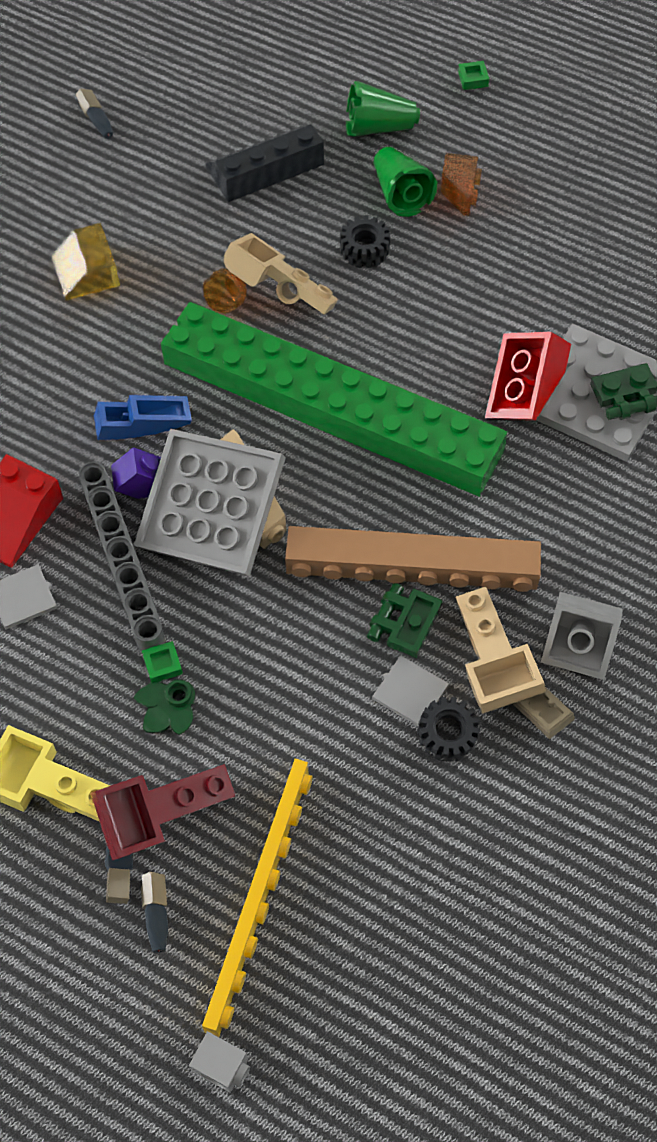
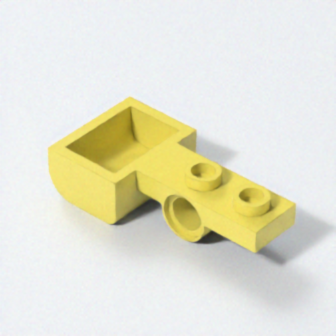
(30, 770)

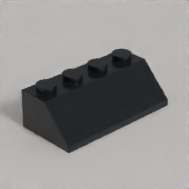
(267, 162)

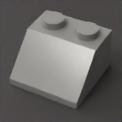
(582, 635)

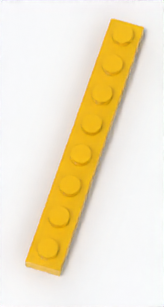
(255, 909)

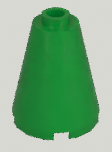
(378, 111)
(404, 182)

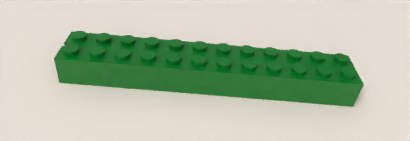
(335, 398)

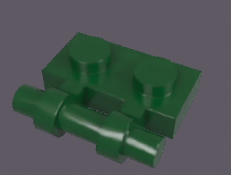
(624, 385)
(413, 623)

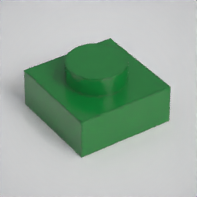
(473, 75)
(162, 662)

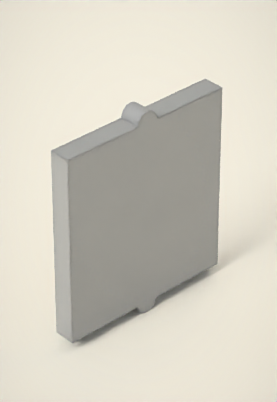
(24, 597)
(409, 690)

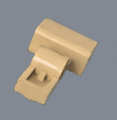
(257, 261)
(501, 673)

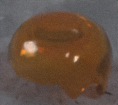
(224, 291)

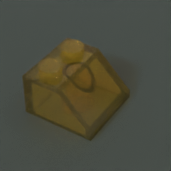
(85, 263)

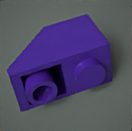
(135, 473)

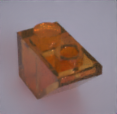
(458, 181)

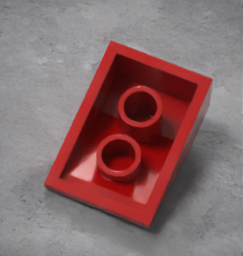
(526, 374)
(25, 505)

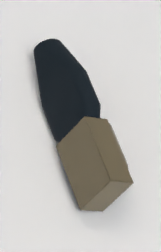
(92, 110)
(118, 878)
(154, 902)

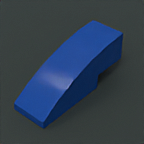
(140, 416)

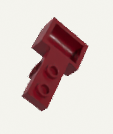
(133, 814)

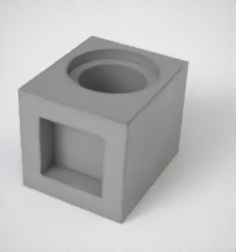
(220, 1063)

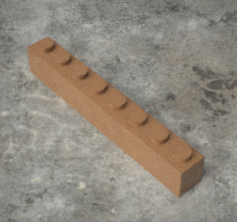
(413, 558)

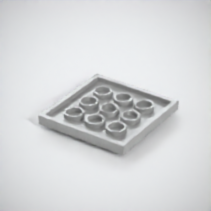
(574, 405)
(210, 501)

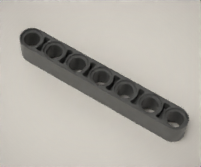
(119, 543)

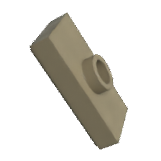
(546, 713)

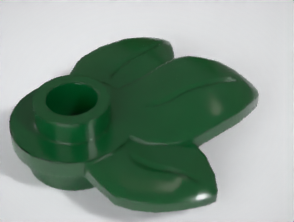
(163, 709)

